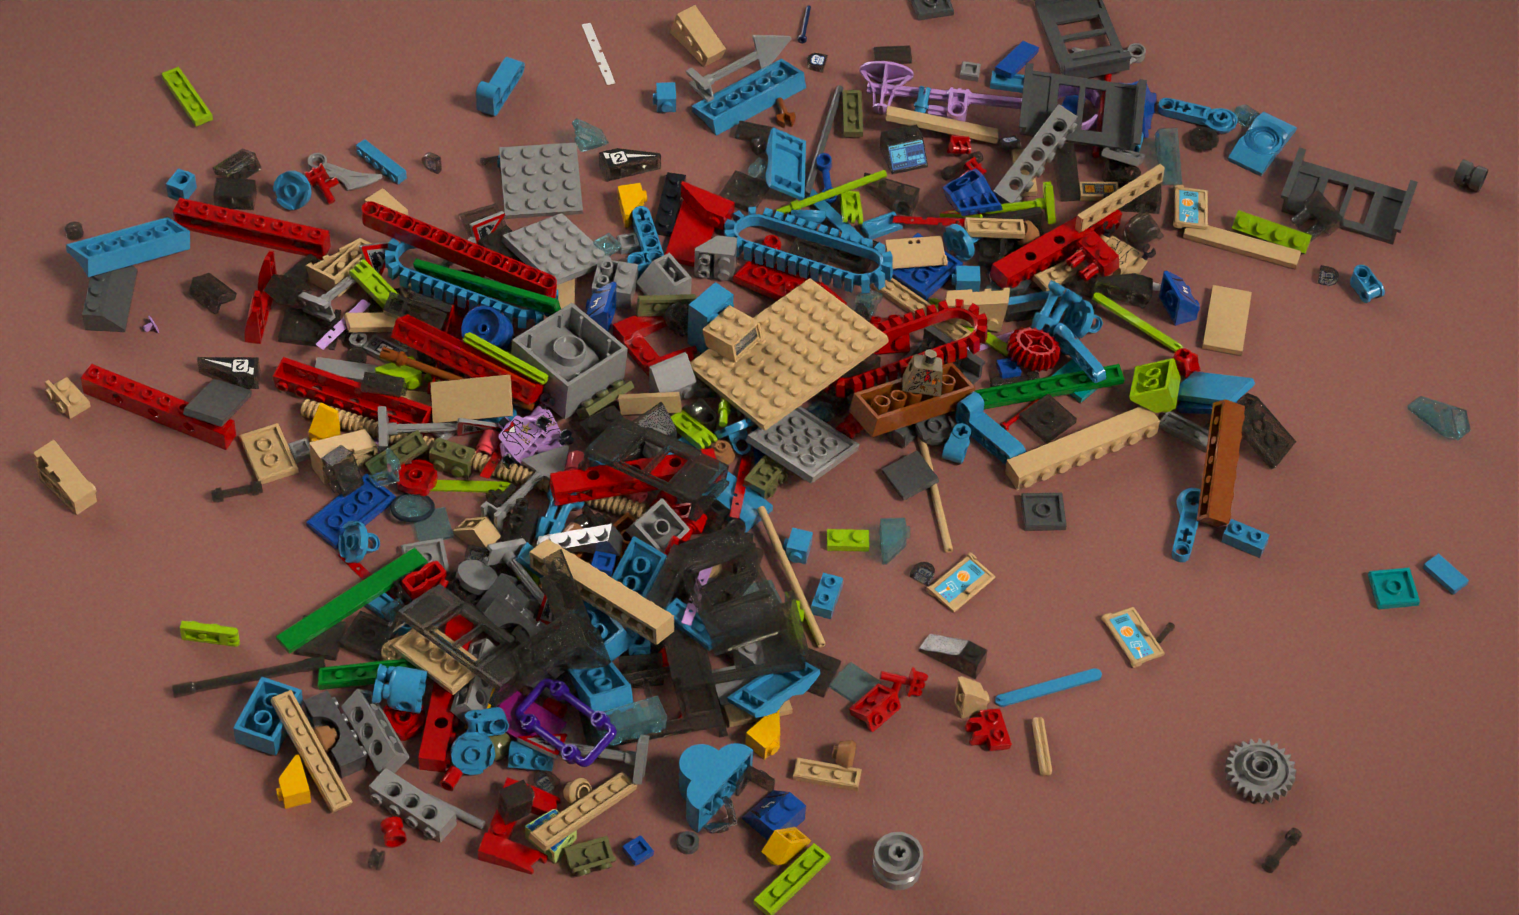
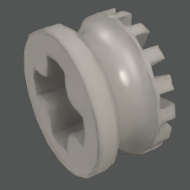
(355, 336)

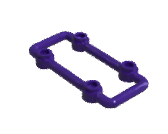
(569, 752)

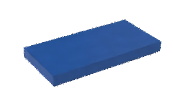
(360, 506)

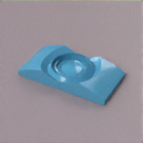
(1261, 143)
(786, 163)
(770, 691)

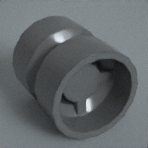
(1470, 175)

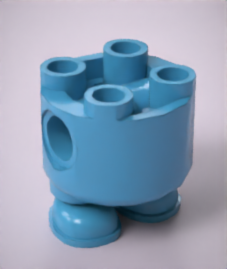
(404, 687)

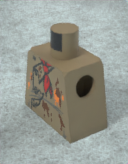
(923, 374)

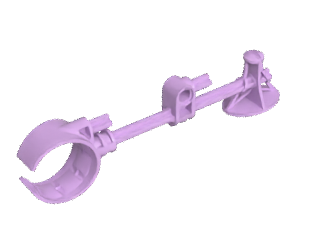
(957, 99)

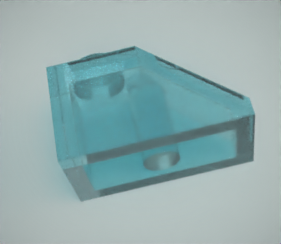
(893, 537)

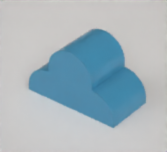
(709, 776)

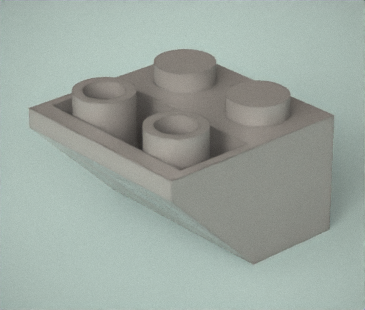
(716, 258)
(623, 274)
(665, 277)

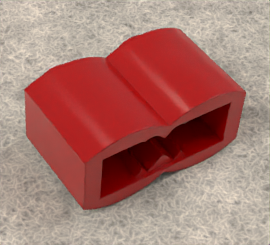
(421, 581)

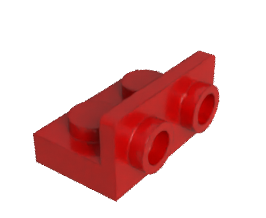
(876, 706)

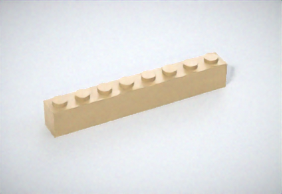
(1081, 447)
(610, 595)

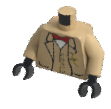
(1129, 258)

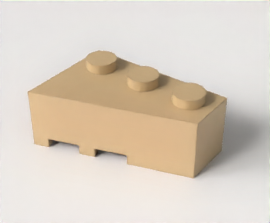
(697, 36)
(335, 268)
(990, 302)
(357, 442)
(64, 478)

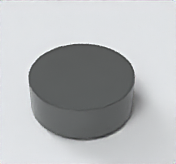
(687, 842)

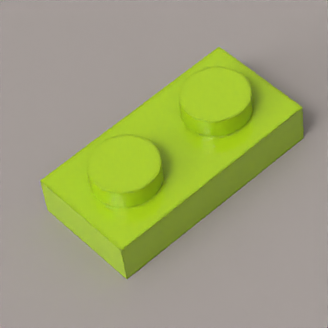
(847, 540)

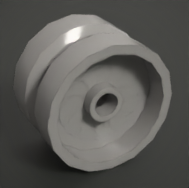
(897, 861)

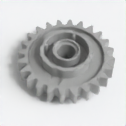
(1277, 770)

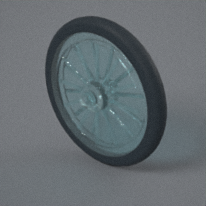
(412, 508)

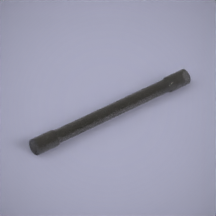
(190, 688)

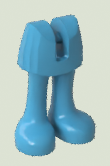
(1043, 318)
(548, 524)

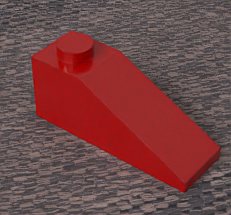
(709, 206)

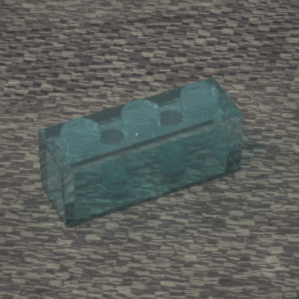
(636, 719)

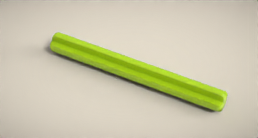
(505, 358)

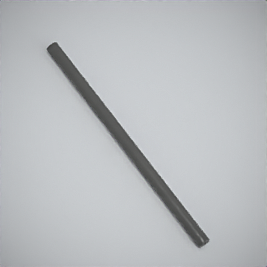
(823, 139)

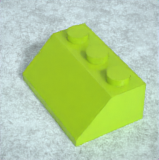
(1156, 385)

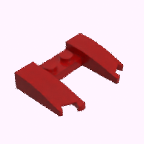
(260, 303)
(632, 333)
(496, 843)

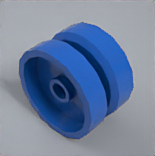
(488, 325)

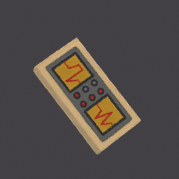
(1095, 190)

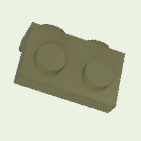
(451, 458)
(589, 855)

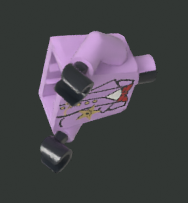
(521, 437)
(556, 437)

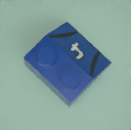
(1178, 299)
(603, 305)
(776, 812)

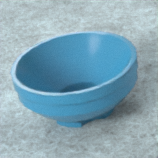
(809, 215)

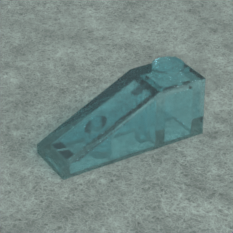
(1169, 155)
(1443, 418)

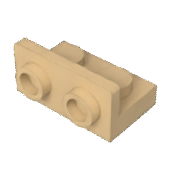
(67, 397)

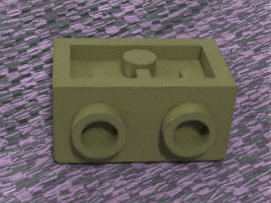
(766, 477)

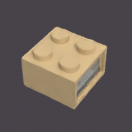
(732, 333)

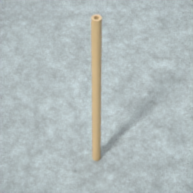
(937, 501)
(791, 576)

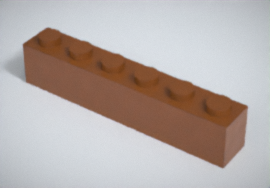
(1221, 463)

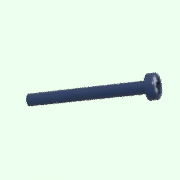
(802, 38)

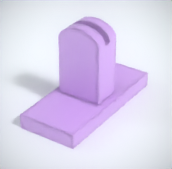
(150, 326)

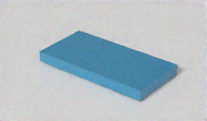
(1211, 388)

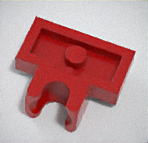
(989, 728)

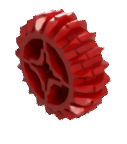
(1033, 349)

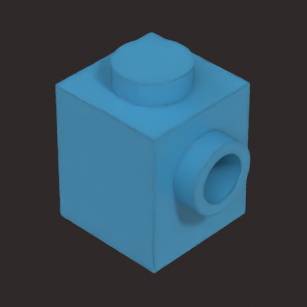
(665, 97)
(966, 278)
(798, 545)

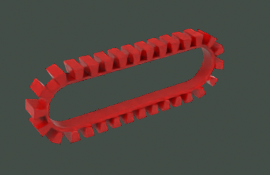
(910, 325)

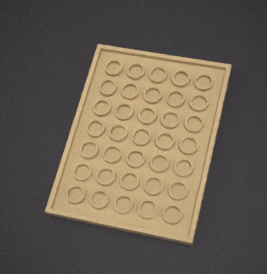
(803, 349)

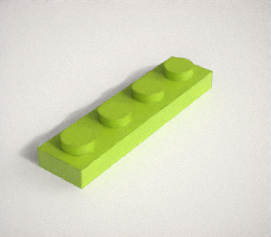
(187, 96)
(1271, 231)
(792, 880)

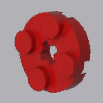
(412, 485)
(407, 728)

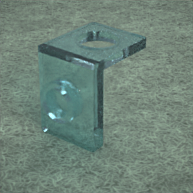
(392, 473)

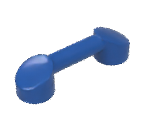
(824, 164)

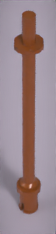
(401, 359)

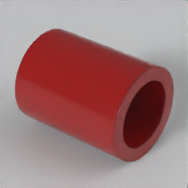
(555, 707)
(451, 778)

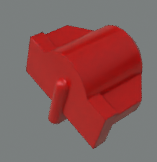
(1186, 362)

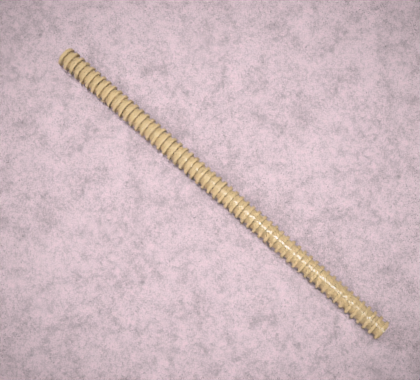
(479, 461)

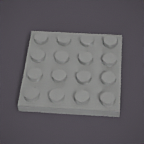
(540, 180)
(555, 248)
(804, 444)

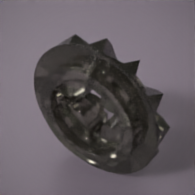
(1201, 133)

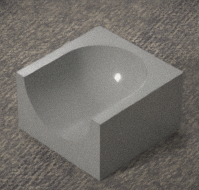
(574, 354)

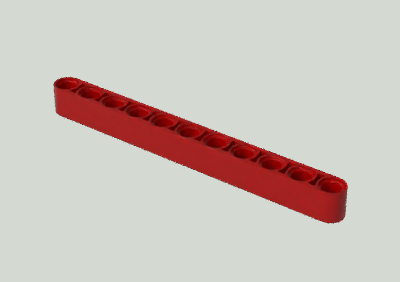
(457, 250)

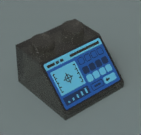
(903, 149)

